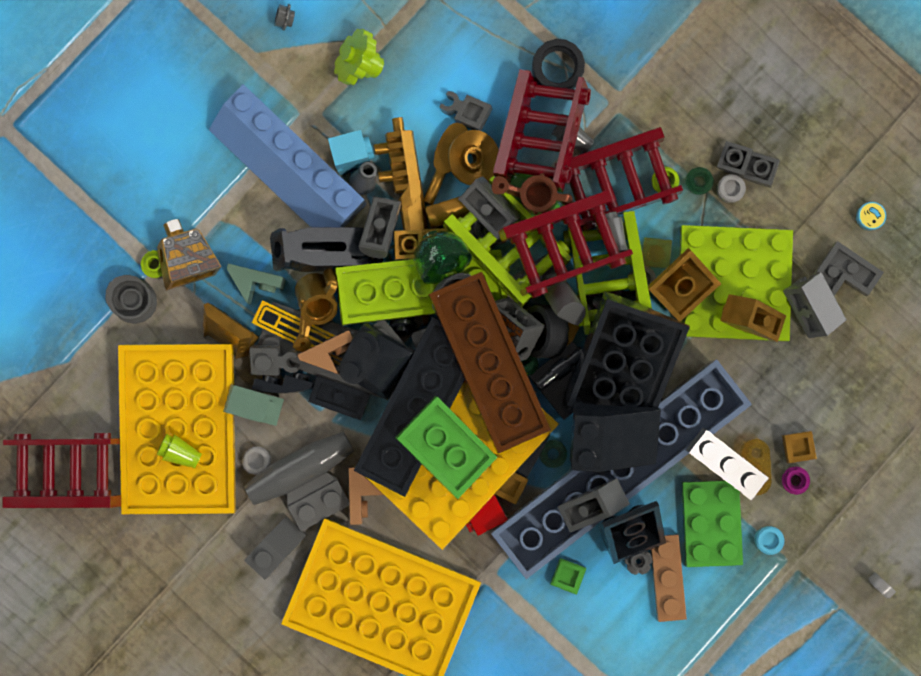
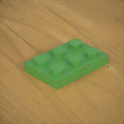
(446, 447)
(711, 524)

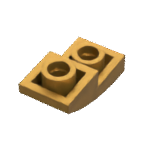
(407, 241)

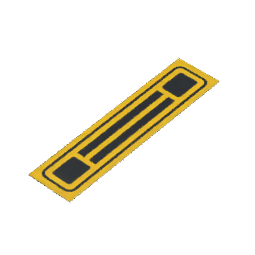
(287, 326)

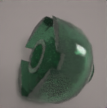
(439, 255)

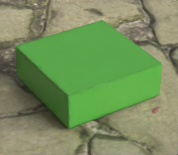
(568, 576)

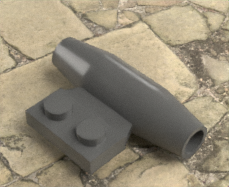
(305, 480)

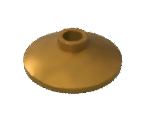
(484, 155)

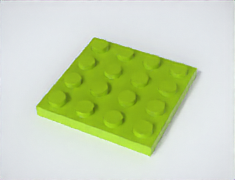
(747, 265)

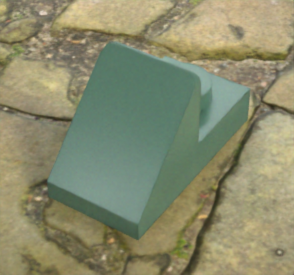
(248, 278)
(253, 405)

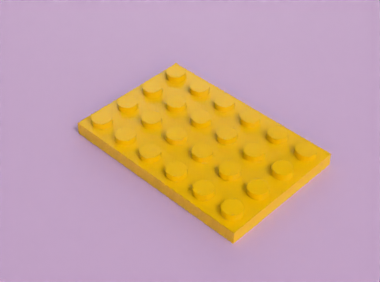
(182, 394)
(434, 507)
(380, 602)

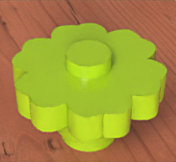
(358, 58)

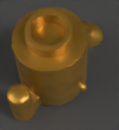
(316, 304)

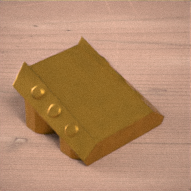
(227, 330)

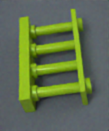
(499, 268)
(634, 282)

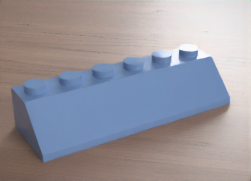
(285, 162)

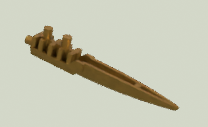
(405, 177)

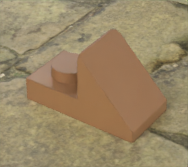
(320, 354)
(359, 487)

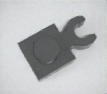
(470, 112)
(269, 360)

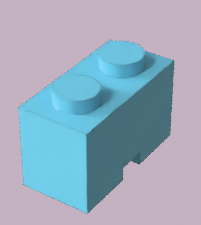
(350, 151)

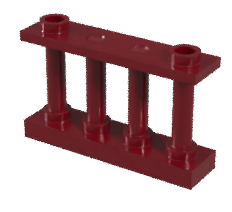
(521, 114)
(623, 151)
(569, 215)
(48, 496)

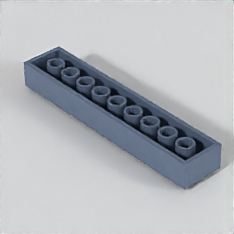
(538, 530)

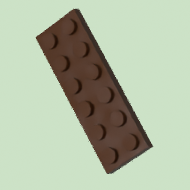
(489, 362)

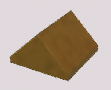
(683, 285)

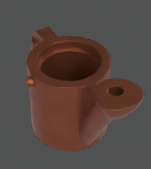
(537, 193)

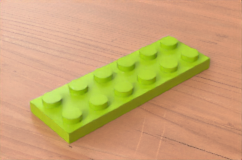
(393, 290)

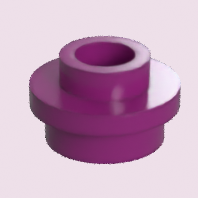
(803, 477)

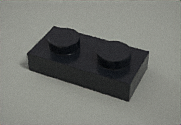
(339, 398)

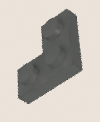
(846, 266)

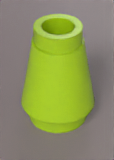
(178, 452)

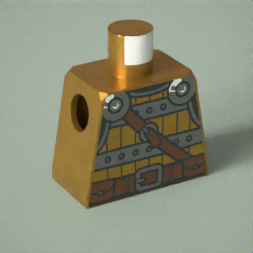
(185, 256)

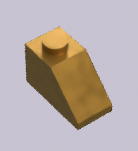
(753, 317)

